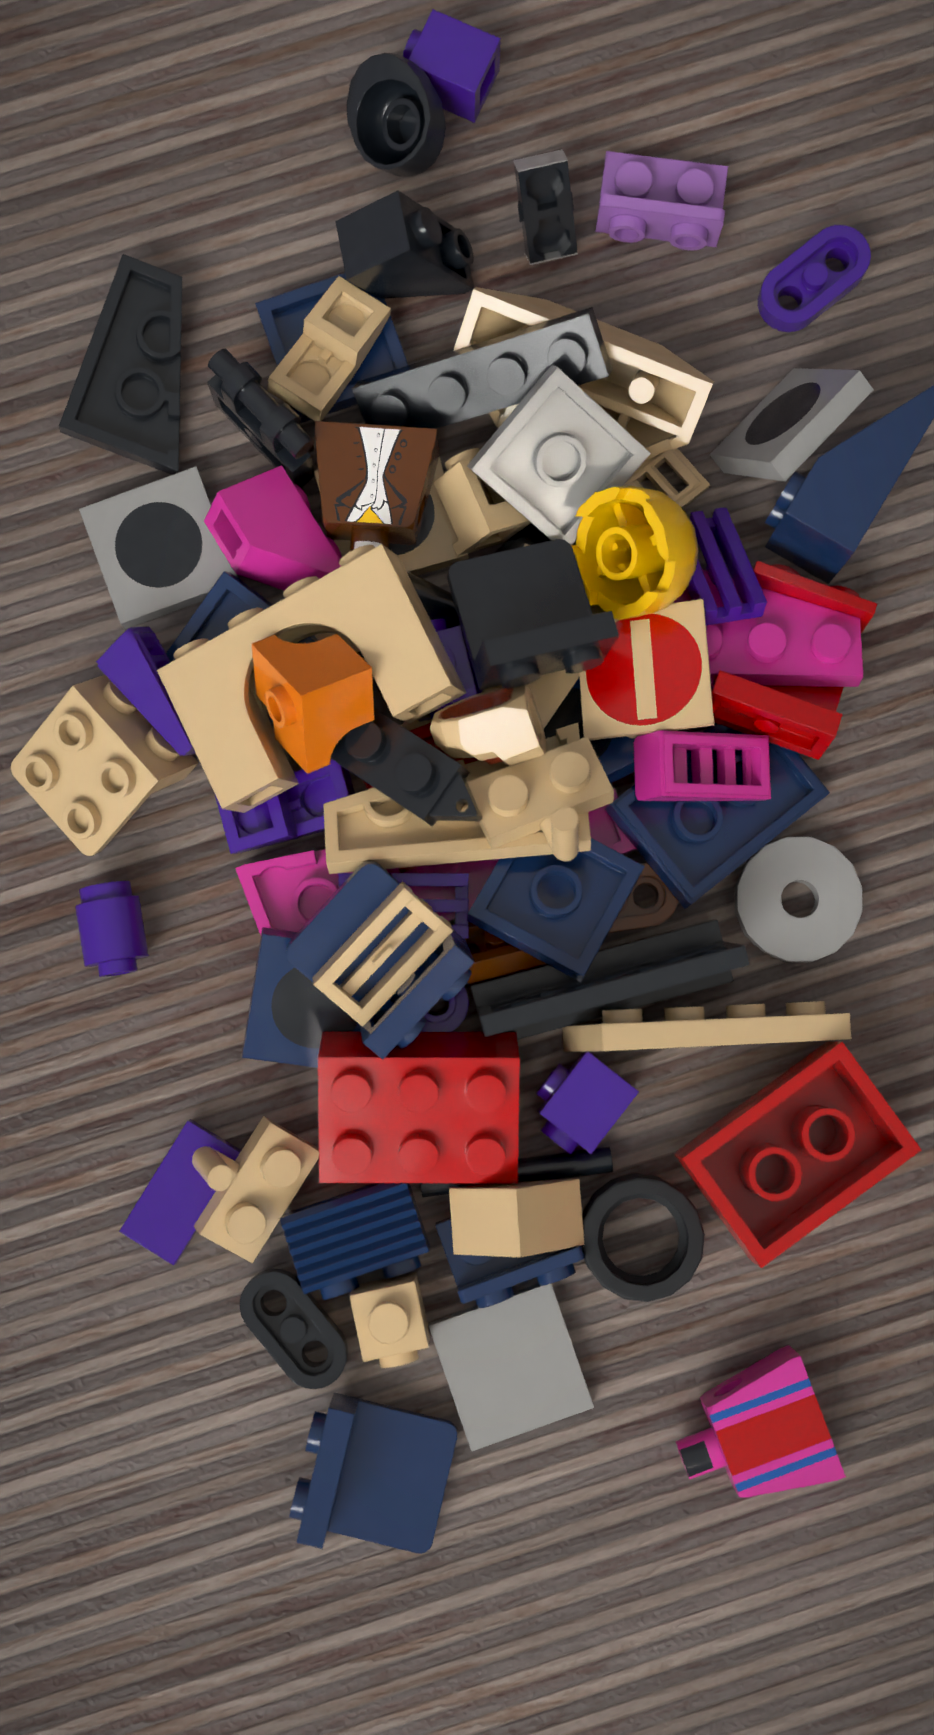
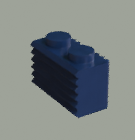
(354, 1236)

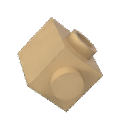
(390, 1320)

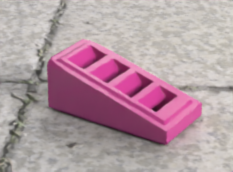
(662, 767)

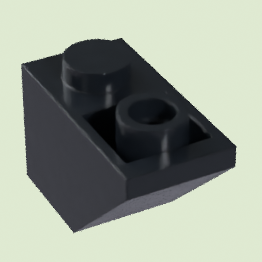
(404, 250)

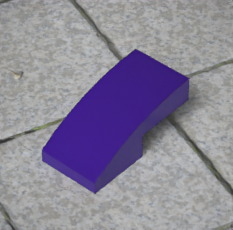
(290, 814)

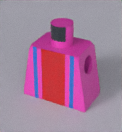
(764, 1430)

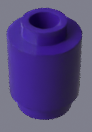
(111, 928)

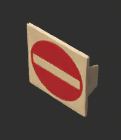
(651, 676)

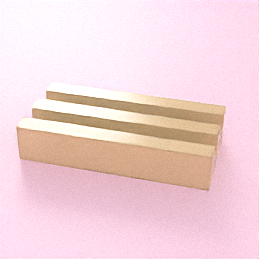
(419, 911)

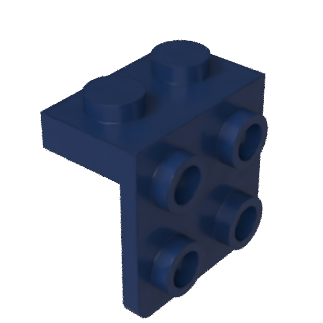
(343, 913)
(374, 1475)

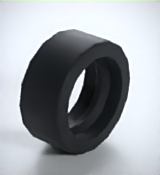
(690, 1241)

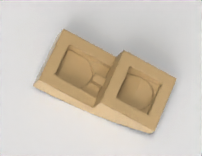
(329, 350)

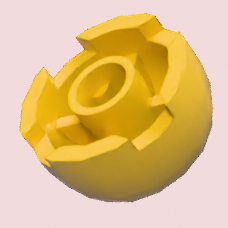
(634, 550)

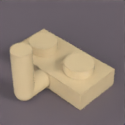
(543, 796)
(253, 1188)

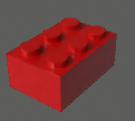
(422, 1112)
(797, 1152)

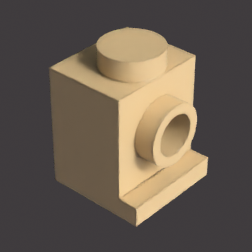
(474, 508)

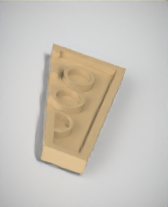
(380, 830)
(690, 1029)

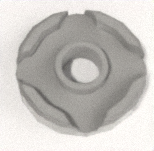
(835, 893)

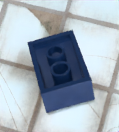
(830, 510)

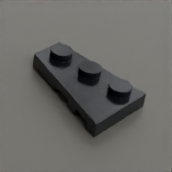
(132, 370)

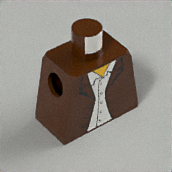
(374, 481)

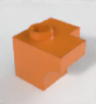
(312, 694)

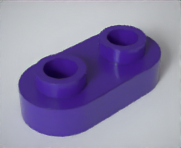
(811, 281)

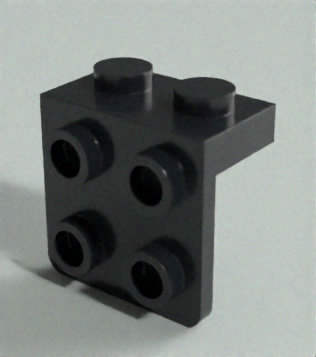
(528, 615)

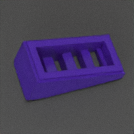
(133, 669)

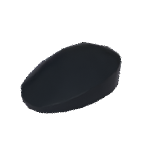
(395, 115)

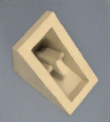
(516, 1218)

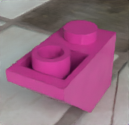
(270, 531)

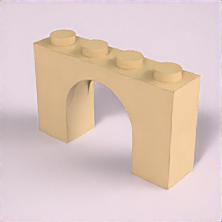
(363, 600)

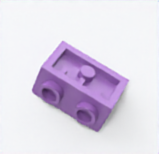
(661, 200)

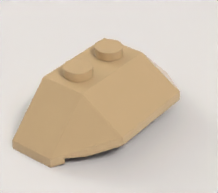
(649, 386)

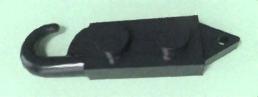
(407, 771)

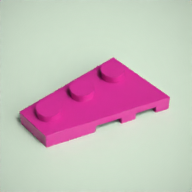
(788, 645)

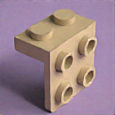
(96, 763)

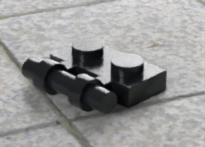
(264, 422)

